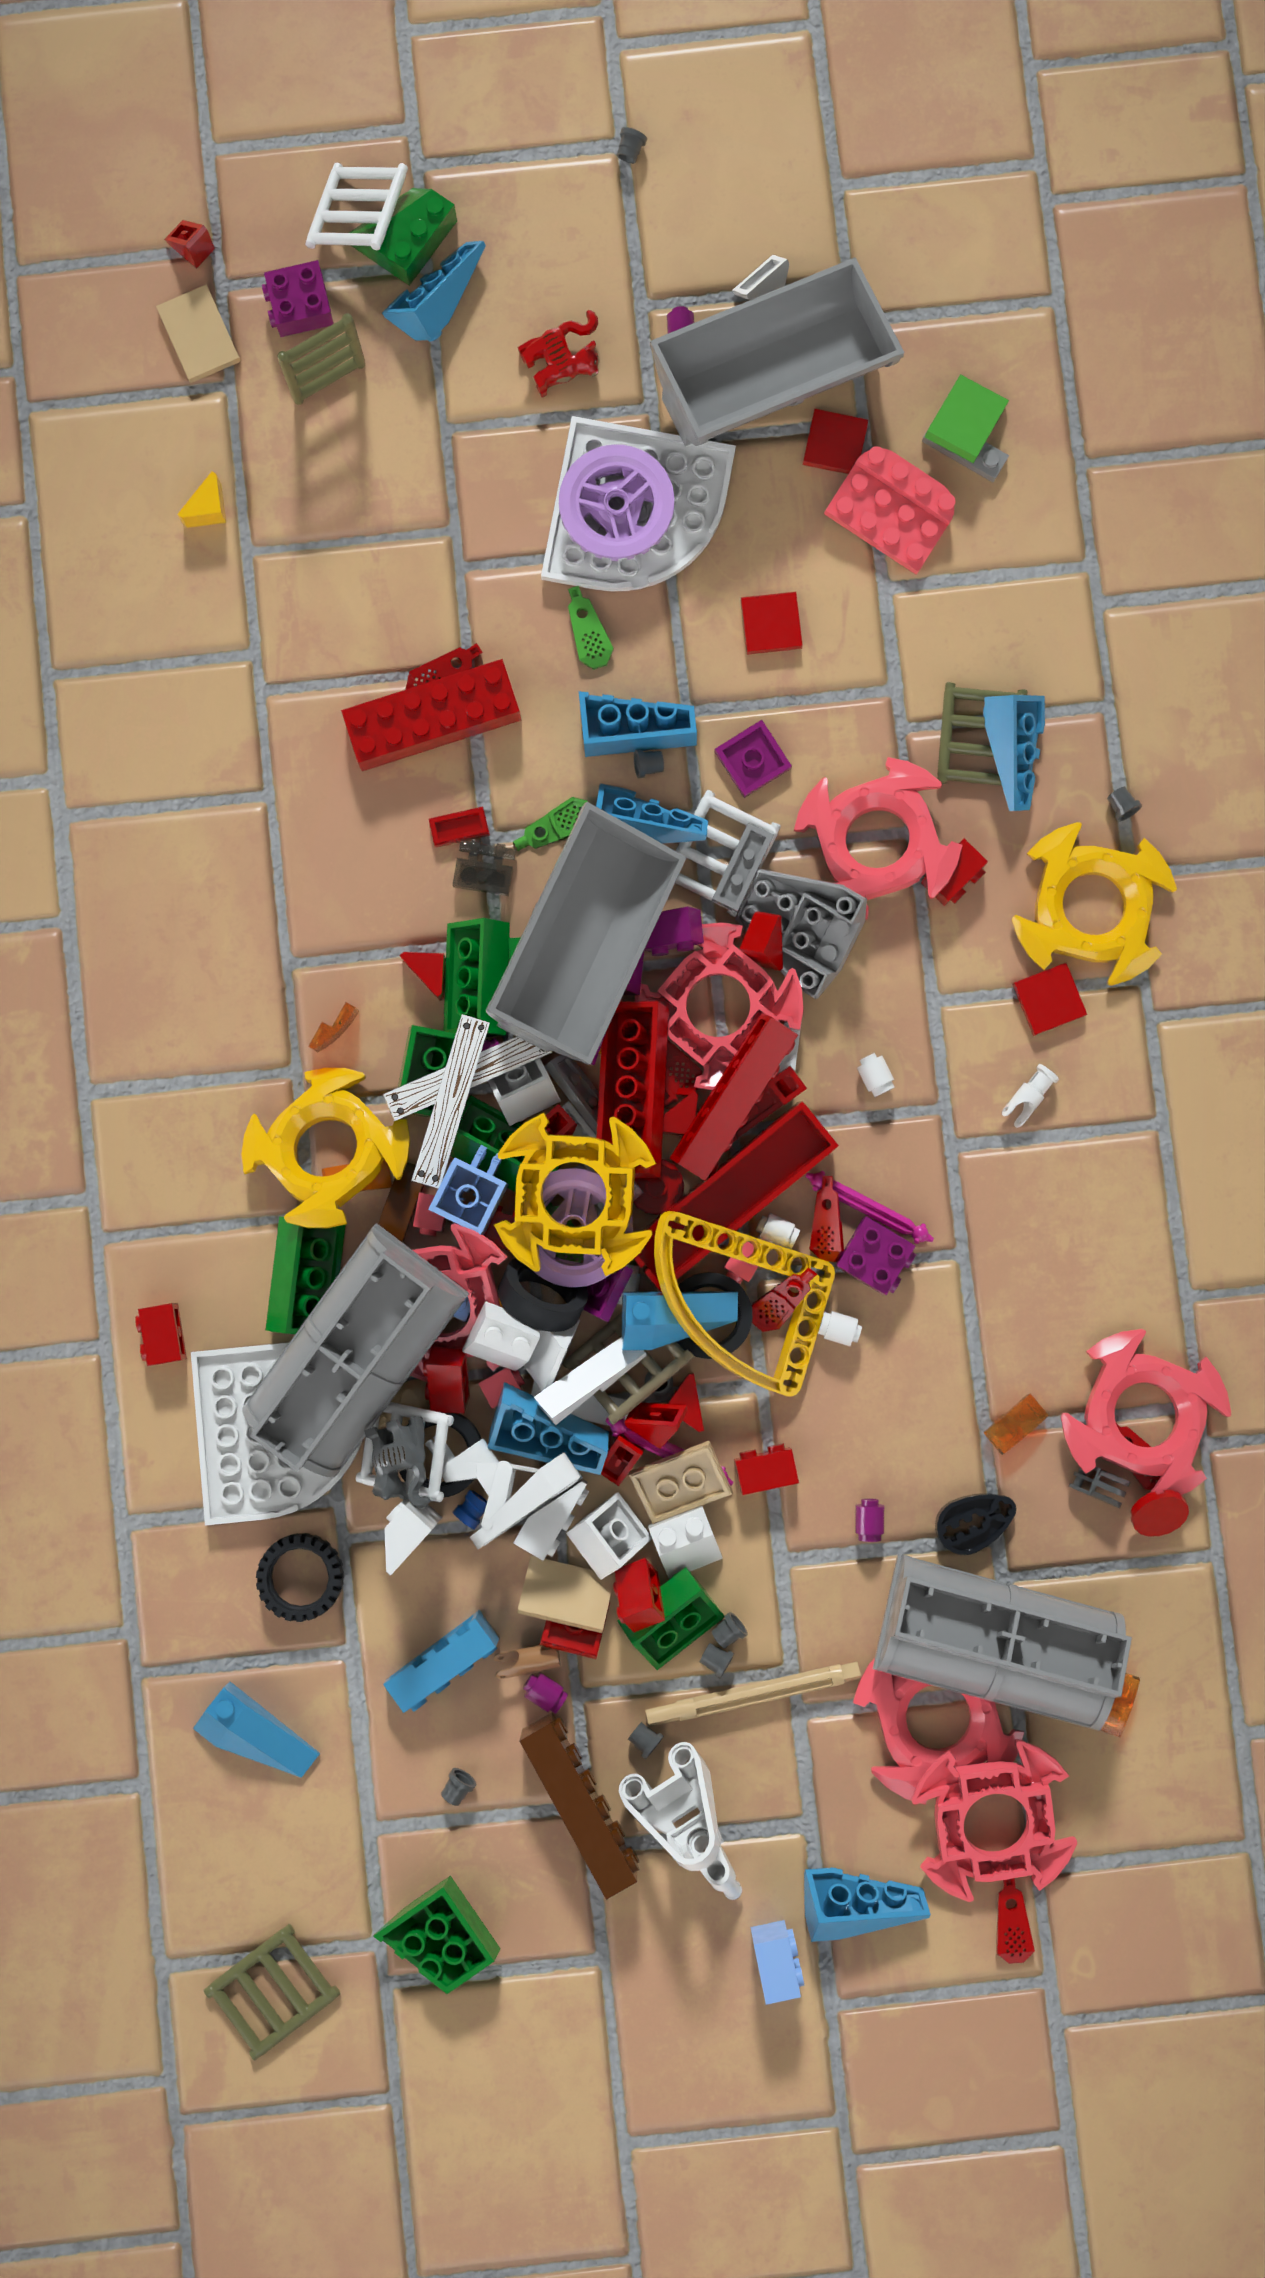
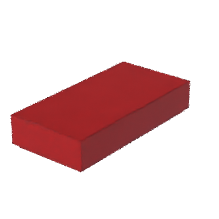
(459, 826)

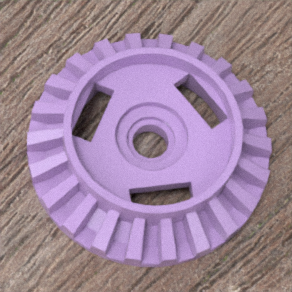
(642, 482)
(581, 1192)

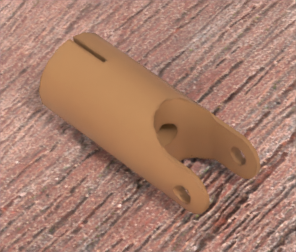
(529, 1660)

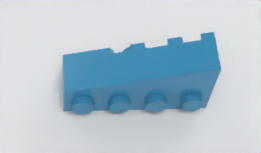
(630, 725)
(526, 1431)
(442, 1662)

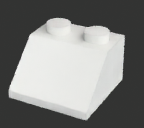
(524, 1091)
(501, 1338)
(549, 1356)
(609, 1536)
(685, 1541)

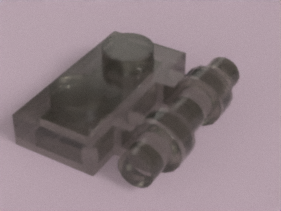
(484, 876)

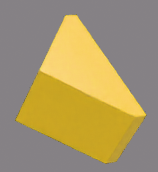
(205, 505)

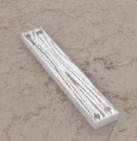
(491, 1064)
(450, 1101)

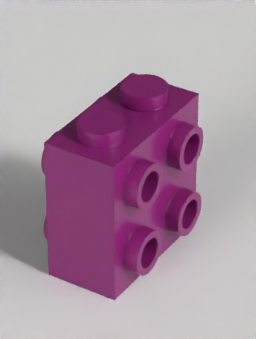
(297, 299)
(876, 1256)

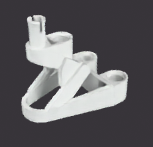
(497, 1480)
(672, 1800)

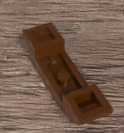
(401, 1204)

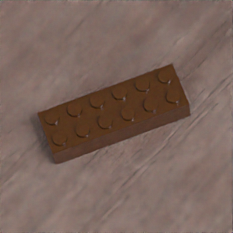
(579, 1805)

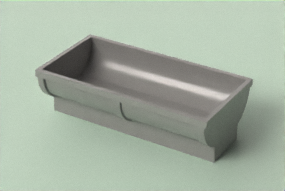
(773, 352)
(585, 936)
(352, 1355)
(1002, 1643)

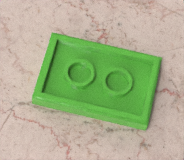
(966, 418)

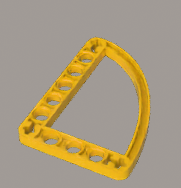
(819, 1285)

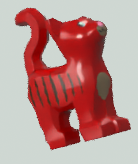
(560, 363)

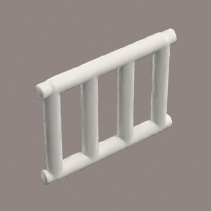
(331, 194)
(684, 848)
(397, 1412)

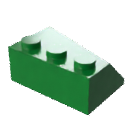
(414, 233)
(441, 1936)

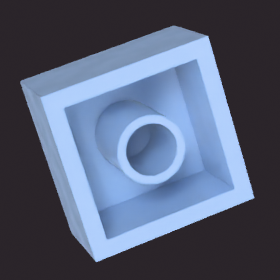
(774, 1954)

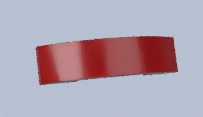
(777, 1093)

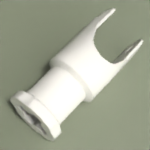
(1031, 1094)

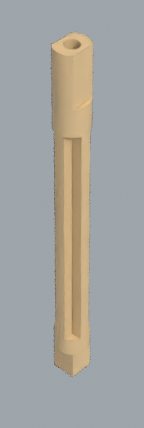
(754, 1694)

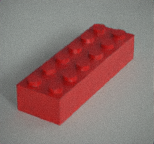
(431, 715)
(635, 1076)

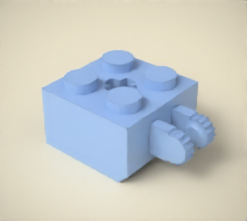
(462, 1178)

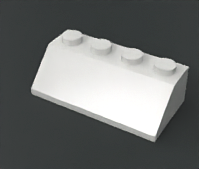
(406, 1531)

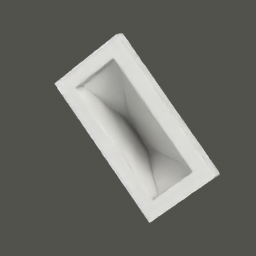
(764, 279)

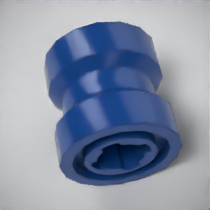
(471, 1509)

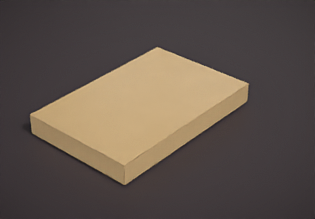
(198, 334)
(680, 1482)
(565, 1594)

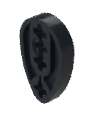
(977, 1538)

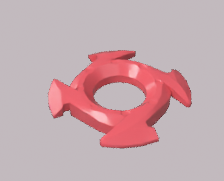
(893, 794)
(723, 958)
(470, 1269)
(1186, 1390)
(892, 1695)
(960, 1787)

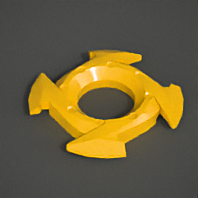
(1127, 871)
(320, 1103)
(611, 1161)

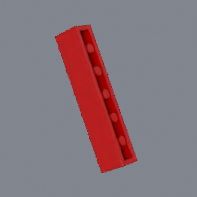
(734, 1096)

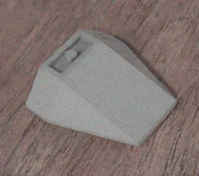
(817, 923)

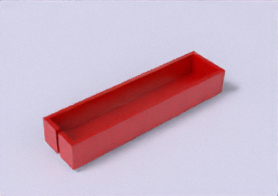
(745, 1184)

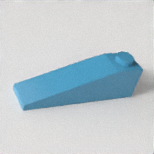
(432, 304)
(1013, 733)
(650, 817)
(651, 1324)
(249, 1730)
(852, 1905)

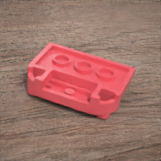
(893, 507)

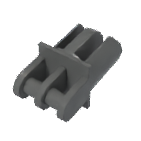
(1081, 1476)

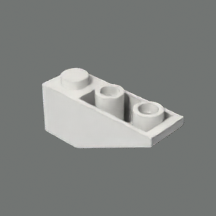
(544, 1525)

